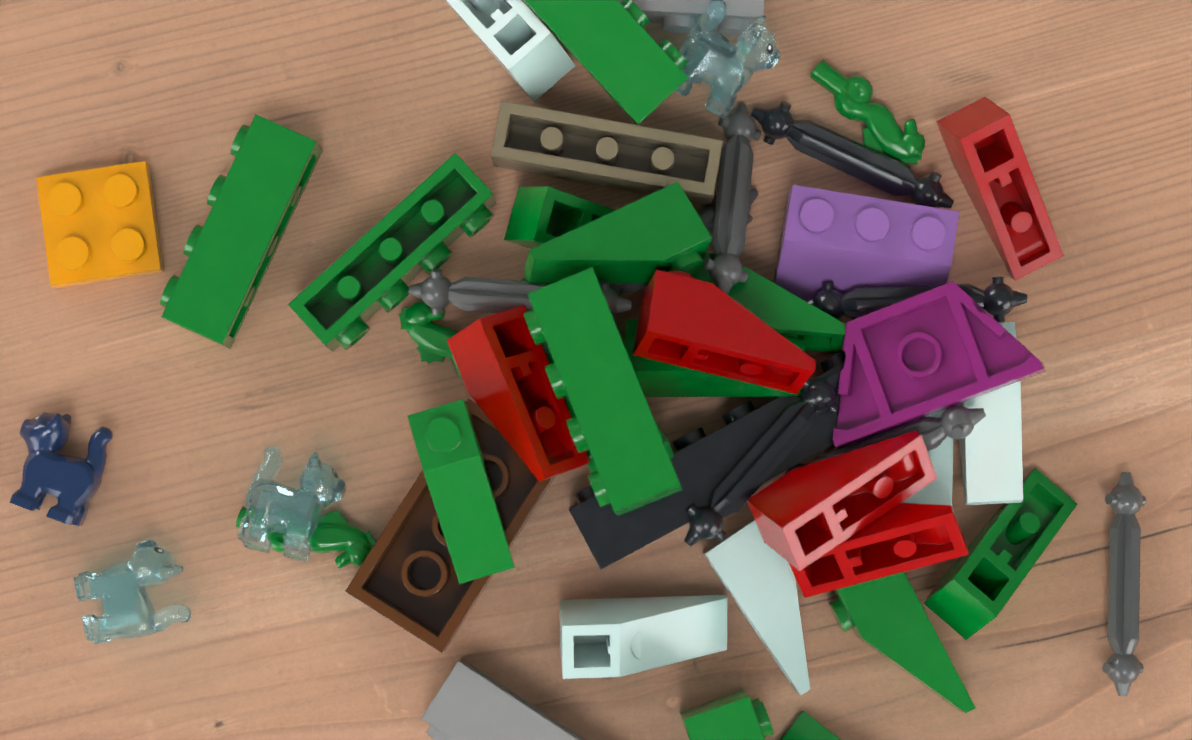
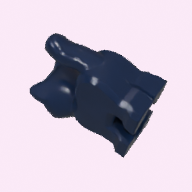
(63, 476)

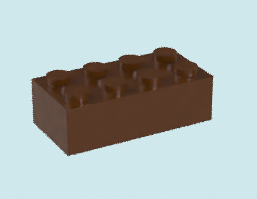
(410, 566)

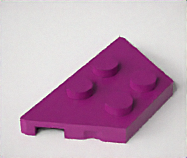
(922, 361)

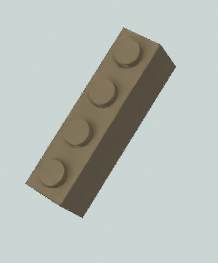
(604, 152)

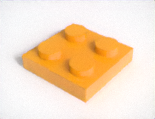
(99, 224)

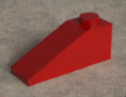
(1001, 185)
(710, 332)
(512, 388)
(839, 496)
(892, 544)

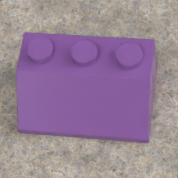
(861, 242)

